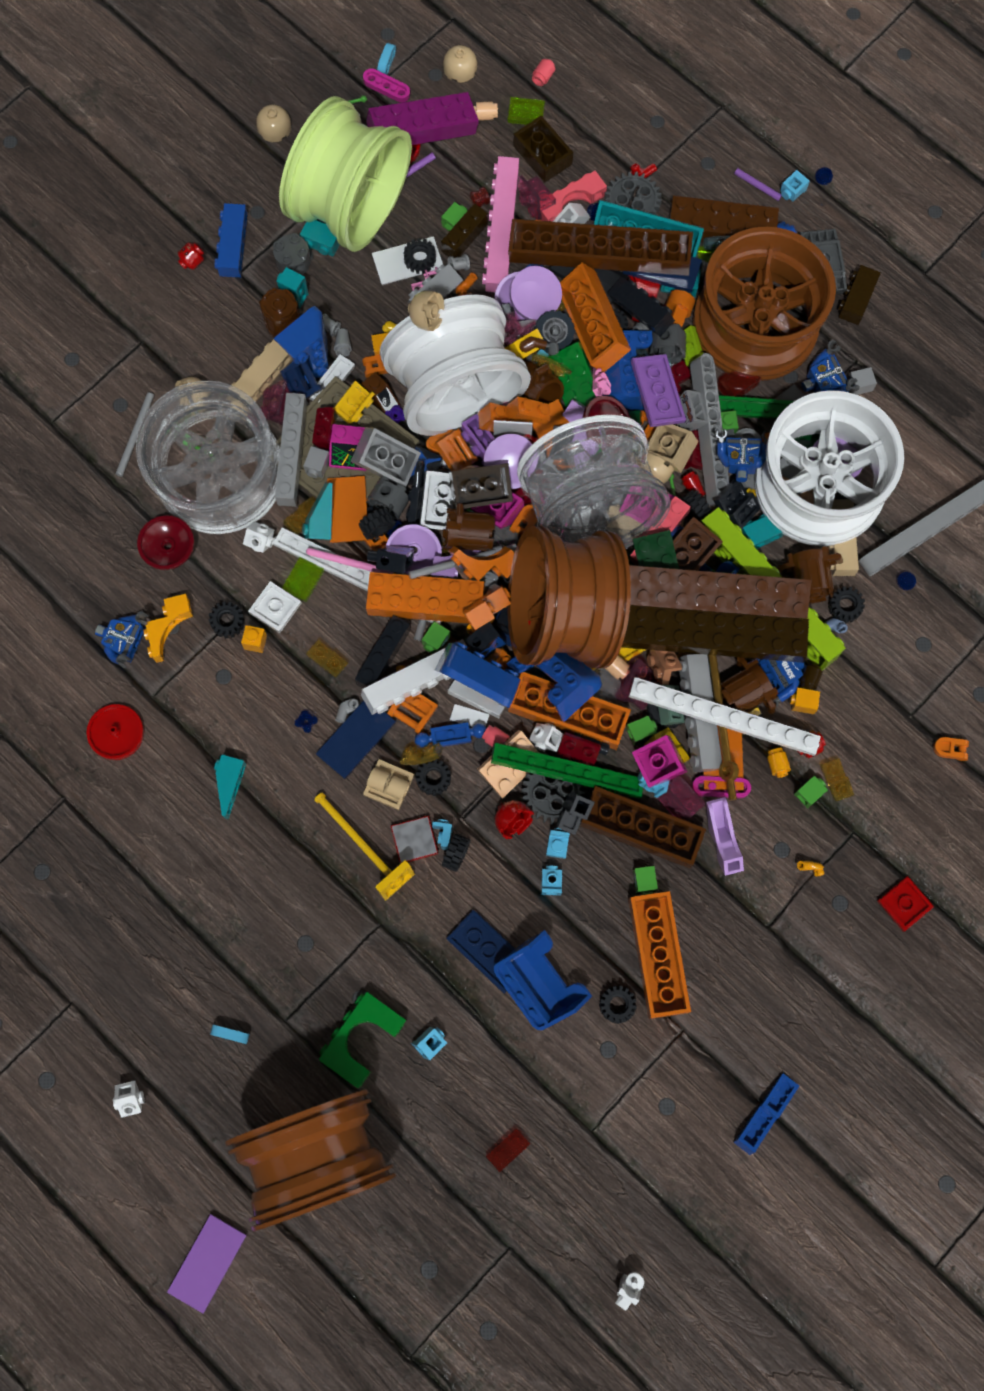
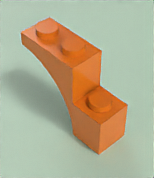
(518, 410)
(477, 567)
(483, 610)

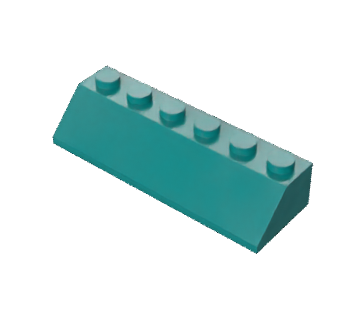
(617, 215)

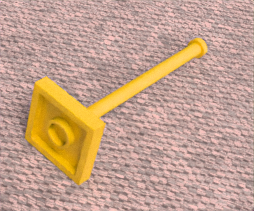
(394, 879)

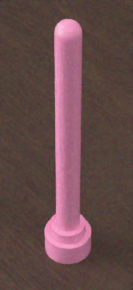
(344, 560)

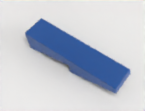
(766, 1114)

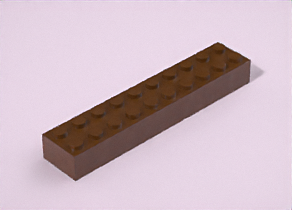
(600, 247)
(720, 592)

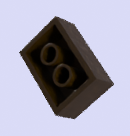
(543, 149)
(481, 485)

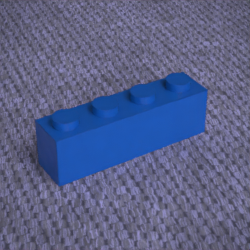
(232, 240)

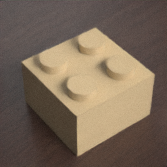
(673, 445)

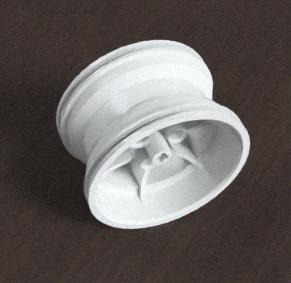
(455, 367)
(831, 416)

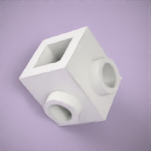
(259, 537)
(546, 737)
(128, 1099)

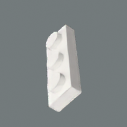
(340, 368)

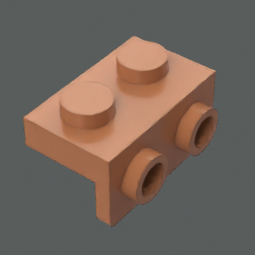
(663, 664)

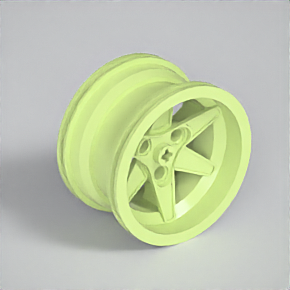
(344, 173)

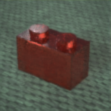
(737, 384)

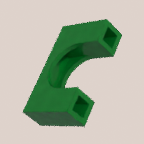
(336, 1053)

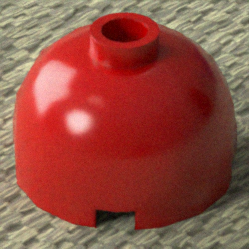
(512, 818)

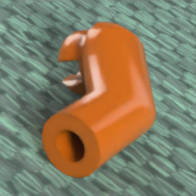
(463, 287)

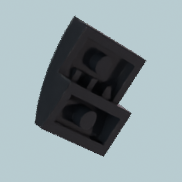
(737, 503)

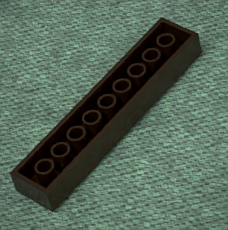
(717, 633)

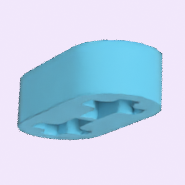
(386, 58)
(229, 1034)

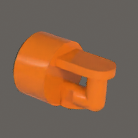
(681, 305)

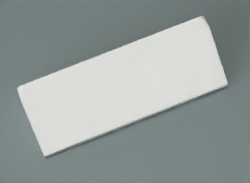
(475, 699)

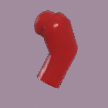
(647, 171)

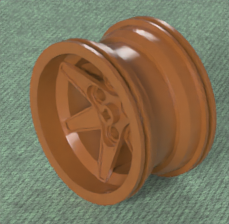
(768, 256)
(571, 595)
(310, 1160)

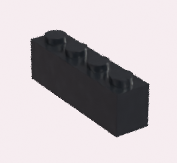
(641, 306)
(383, 652)

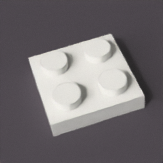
(275, 607)

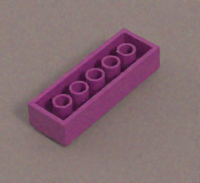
(429, 118)

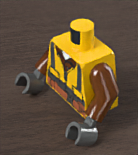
(530, 344)

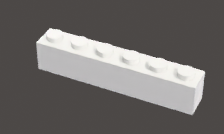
(404, 683)

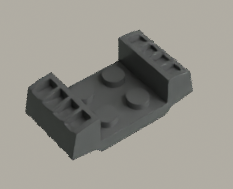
(830, 246)

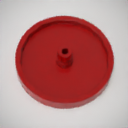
(115, 732)

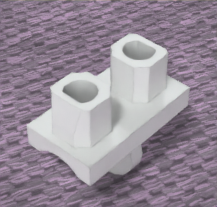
(629, 1289)

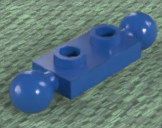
(450, 735)

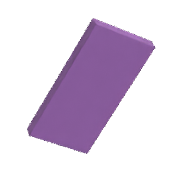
(658, 390)
(207, 1263)

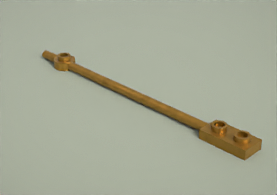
(728, 770)

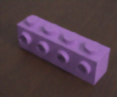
(478, 438)

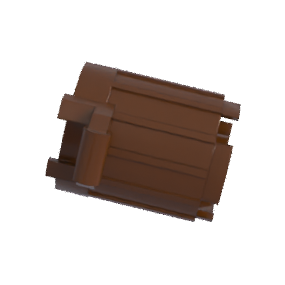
(278, 310)
(543, 384)
(468, 530)
(814, 566)
(748, 688)

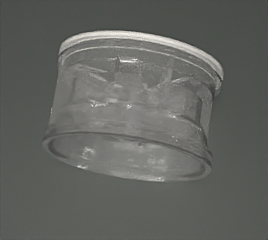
(169, 422)
(594, 480)

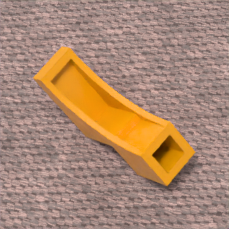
(175, 611)

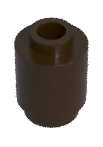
(811, 677)

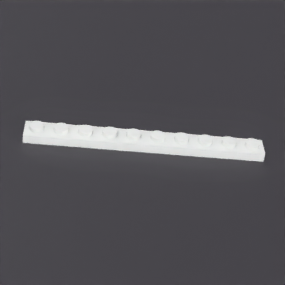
(298, 545)
(724, 716)

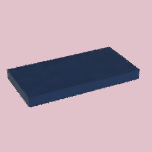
(674, 281)
(354, 740)
(480, 945)

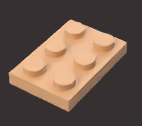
(503, 778)

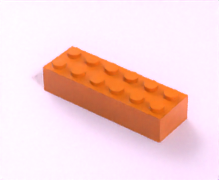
(593, 318)
(421, 597)
(593, 719)
(659, 955)

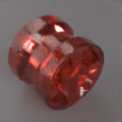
(480, 197)

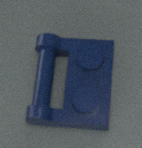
(296, 381)

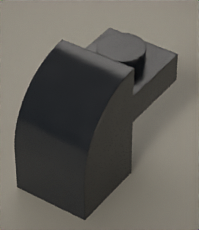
(575, 809)

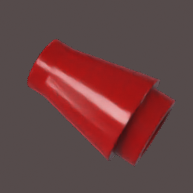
(692, 482)

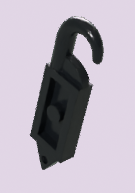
(415, 495)

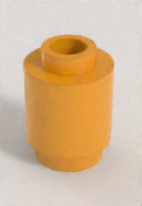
(778, 762)

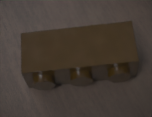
(464, 232)
(858, 294)

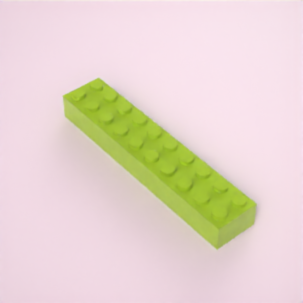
(736, 548)

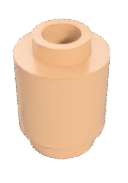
(486, 110)
(618, 668)

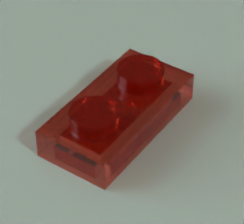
(508, 1150)

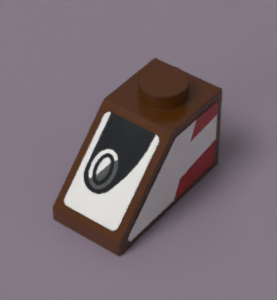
(384, 397)

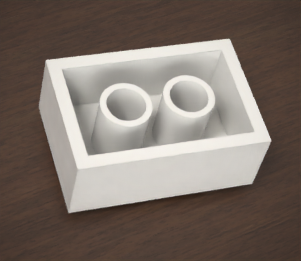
(435, 500)

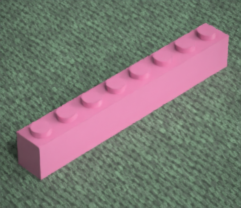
(501, 216)

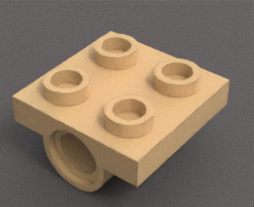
(388, 784)

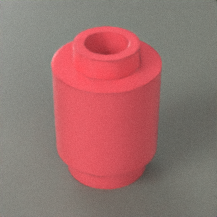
(543, 72)
(495, 735)

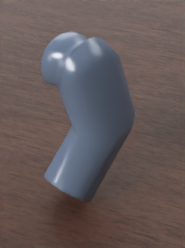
(837, 625)

